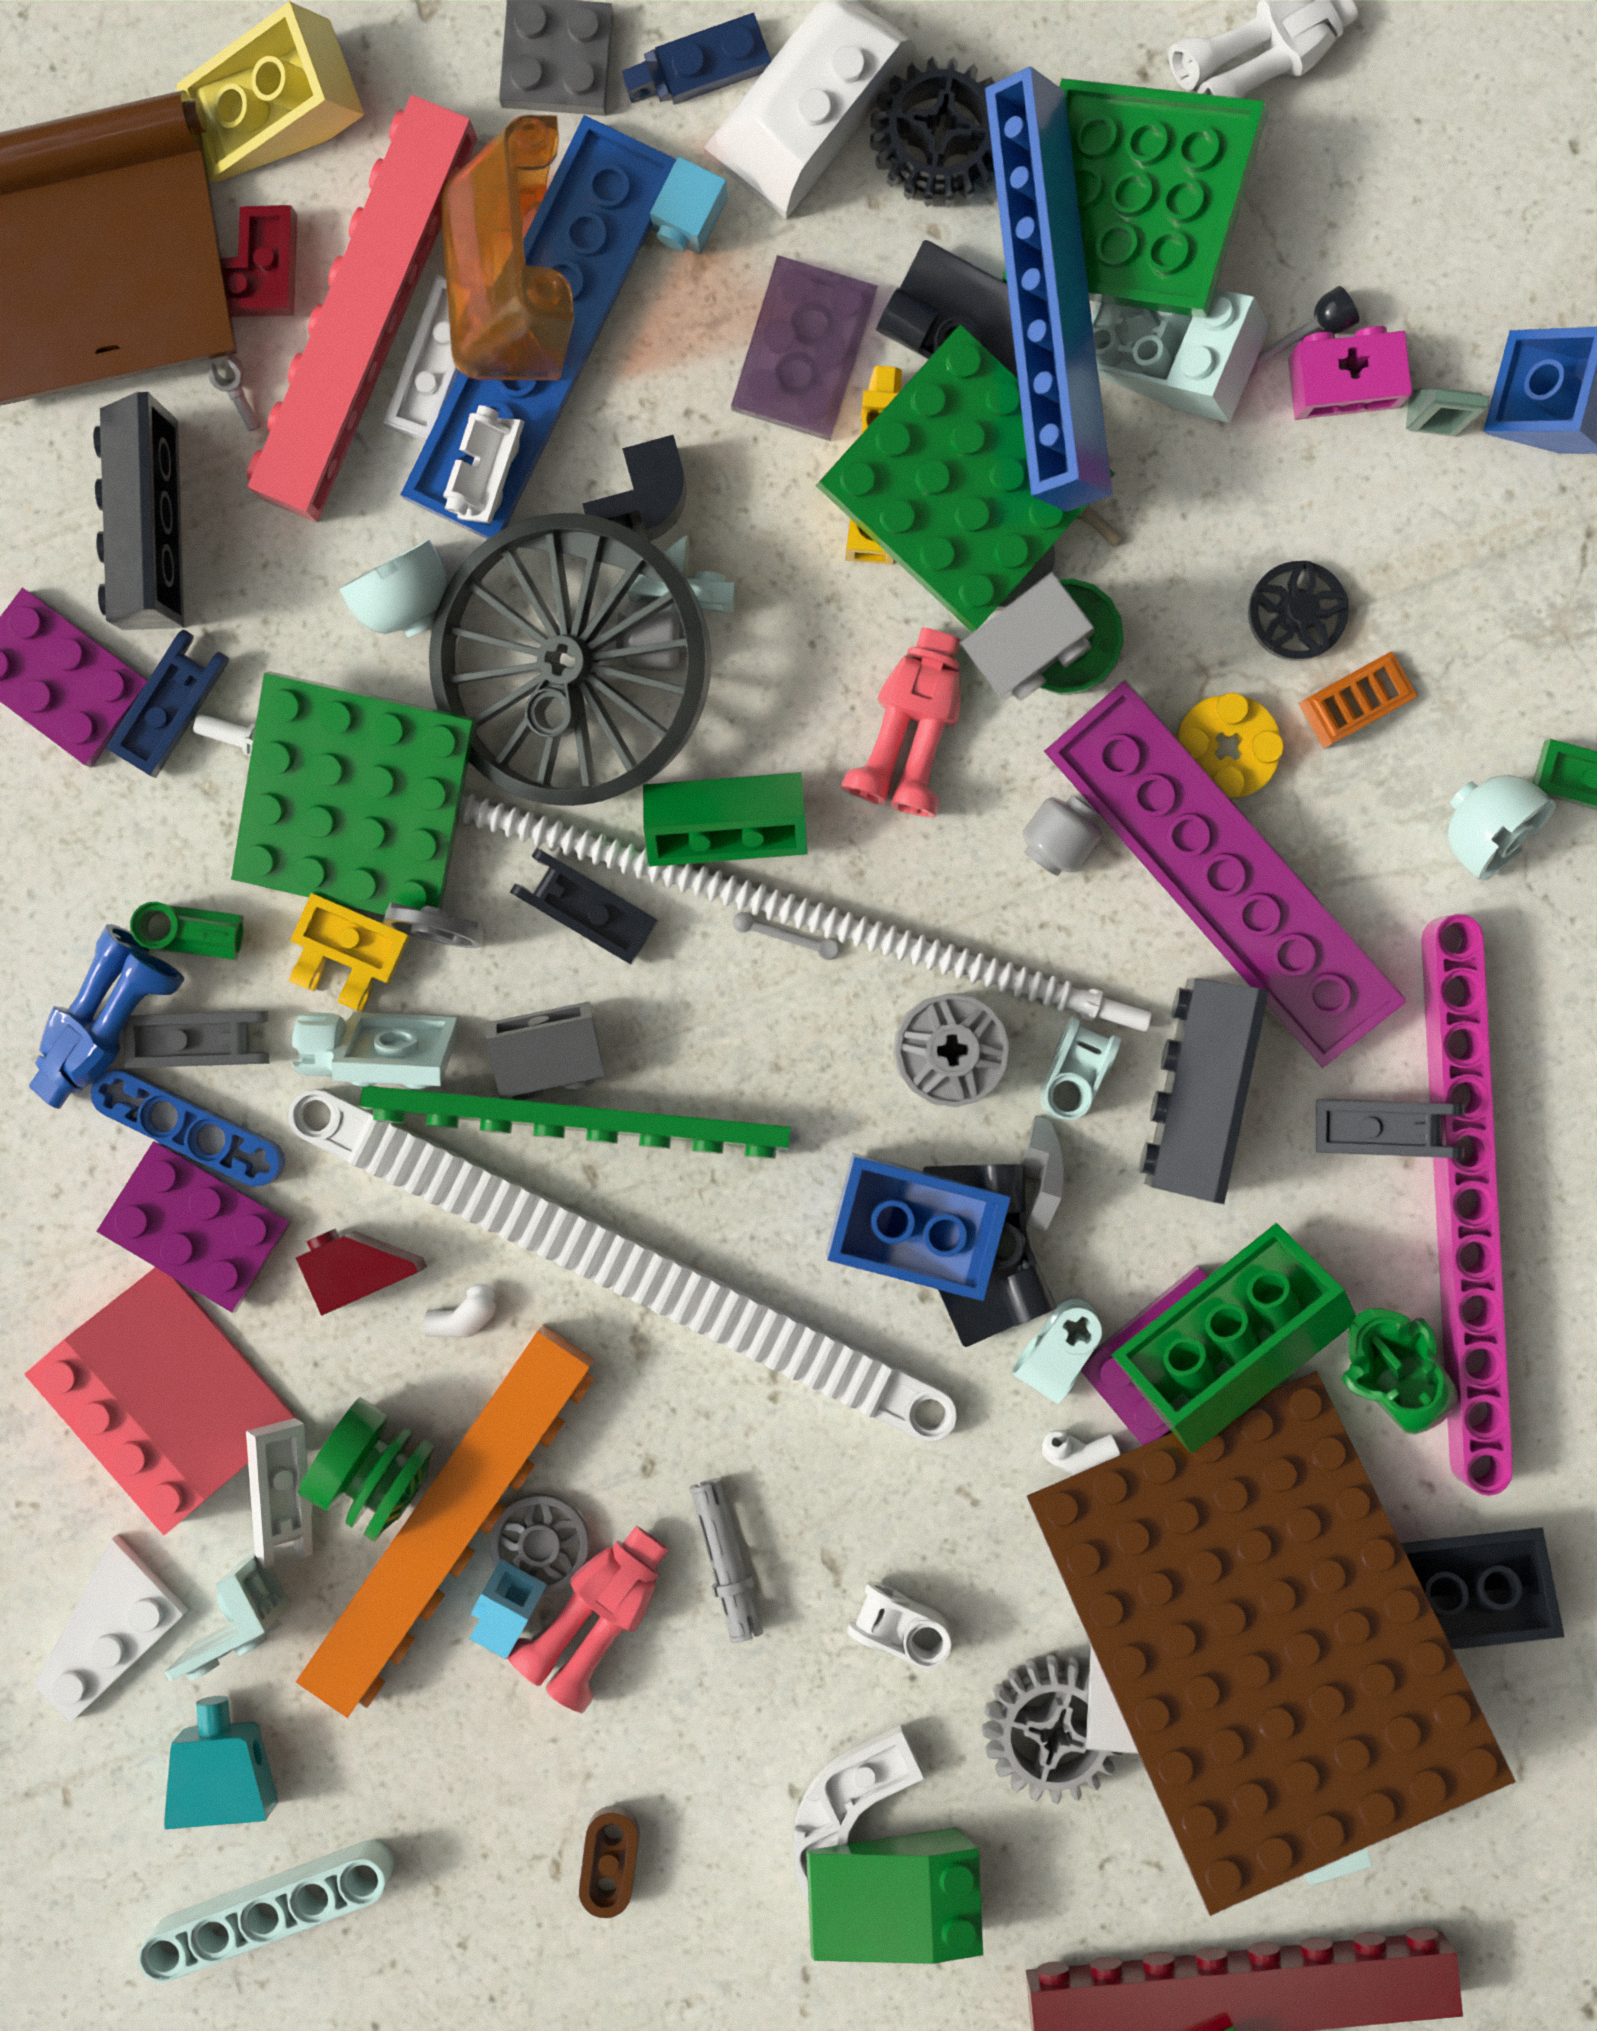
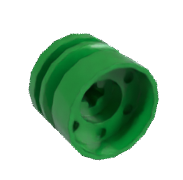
(1106, 642)
(367, 1469)

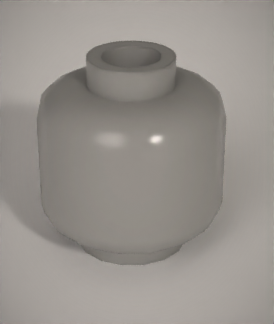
(659, 628)
(1062, 835)

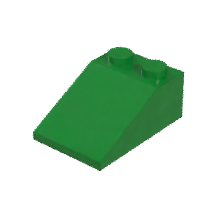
(896, 1899)

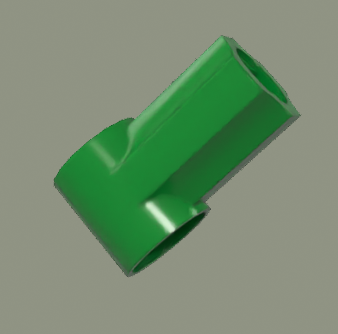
(191, 931)

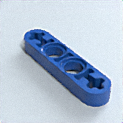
(190, 1122)

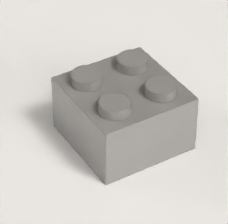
(1029, 639)

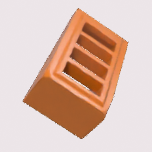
(1323, 721)

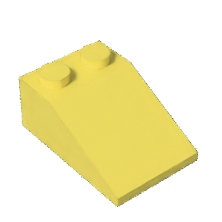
(273, 92)

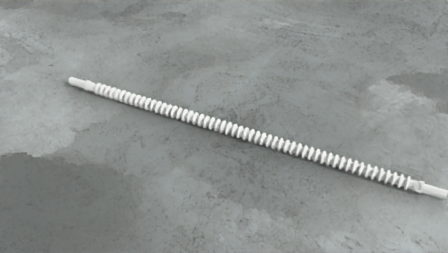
(1087, 1003)

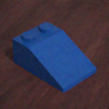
(917, 1227)

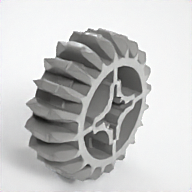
(1044, 1772)

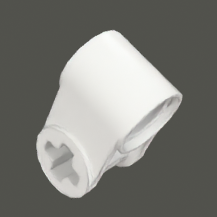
(898, 1624)

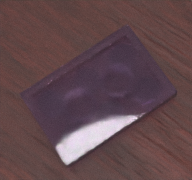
(804, 348)

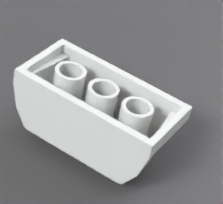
(809, 102)

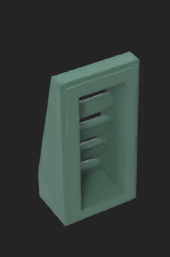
(1443, 410)

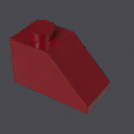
(352, 1268)

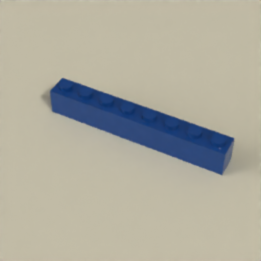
(1048, 291)

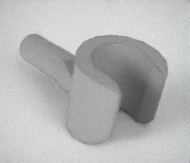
(235, 391)

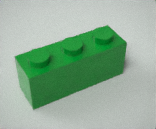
(724, 819)

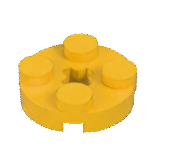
(1258, 746)

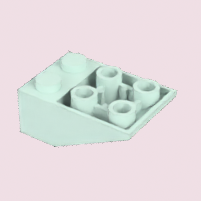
(1179, 357)

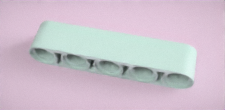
(249, 1927)

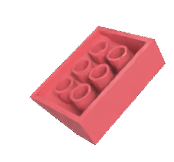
(159, 1397)

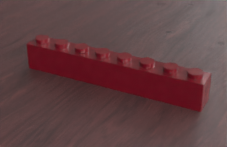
(1256, 1988)

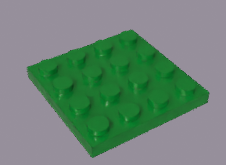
(1158, 189)
(949, 482)
(351, 796)

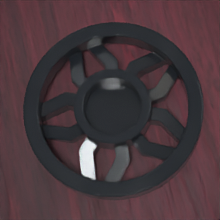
(1298, 610)

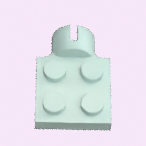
(375, 1047)

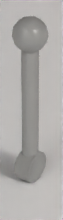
(826, 948)

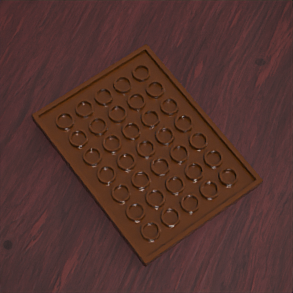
(1268, 1645)

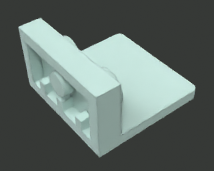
(254, 1604)

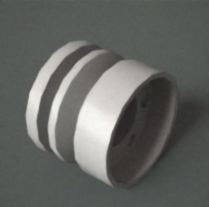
(974, 1072)

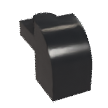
(657, 489)

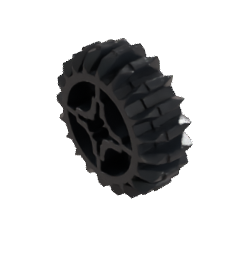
(920, 126)

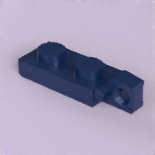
(700, 62)

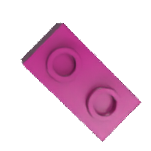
(1326, 391)

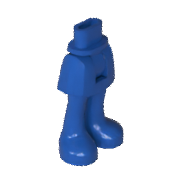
(83, 1048)

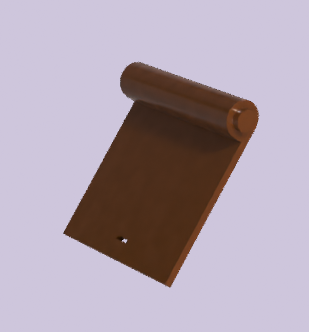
(108, 249)

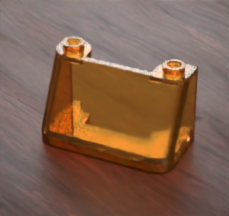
(503, 314)

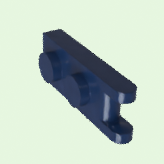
(166, 707)

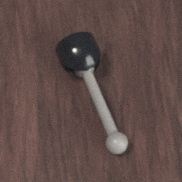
(1333, 313)

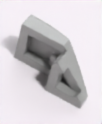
(1045, 1164)

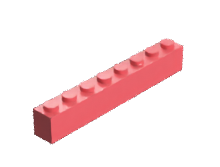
(361, 309)

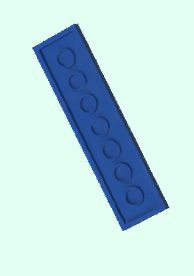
(591, 235)

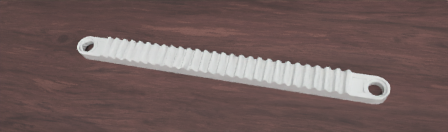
(623, 1265)

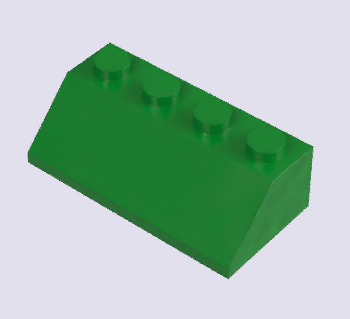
(1235, 1337)

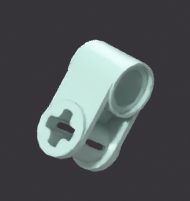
(1078, 1067)
(1055, 1358)

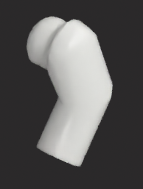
(467, 1318)
(1075, 1455)

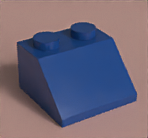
(1547, 390)

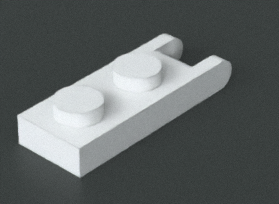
(275, 1473)

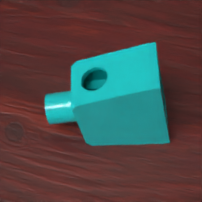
(218, 1771)

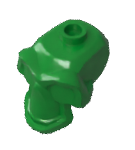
(1399, 1369)

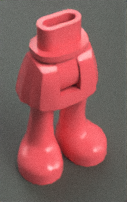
(925, 691)
(619, 1590)

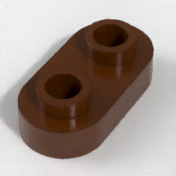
(609, 1859)

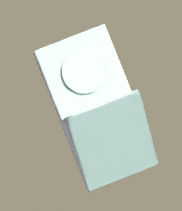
(709, 587)

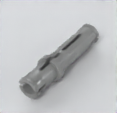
(732, 1582)

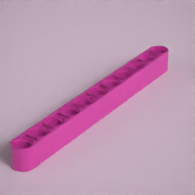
(1480, 1226)

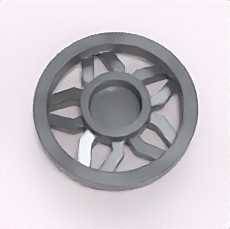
(434, 926)
(541, 1541)

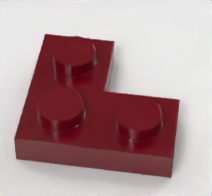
(264, 272)

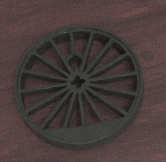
(599, 543)

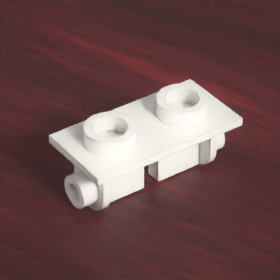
(477, 488)

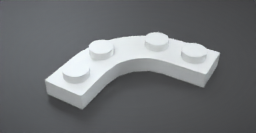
(847, 1789)

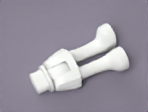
(1290, 30)

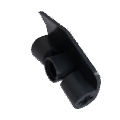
(939, 297)
(1016, 1284)

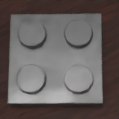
(556, 56)

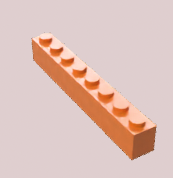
(446, 1520)

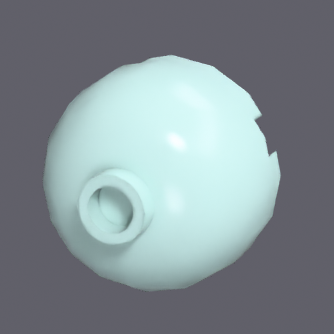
(399, 592)
(1494, 821)

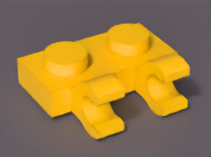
(350, 939)

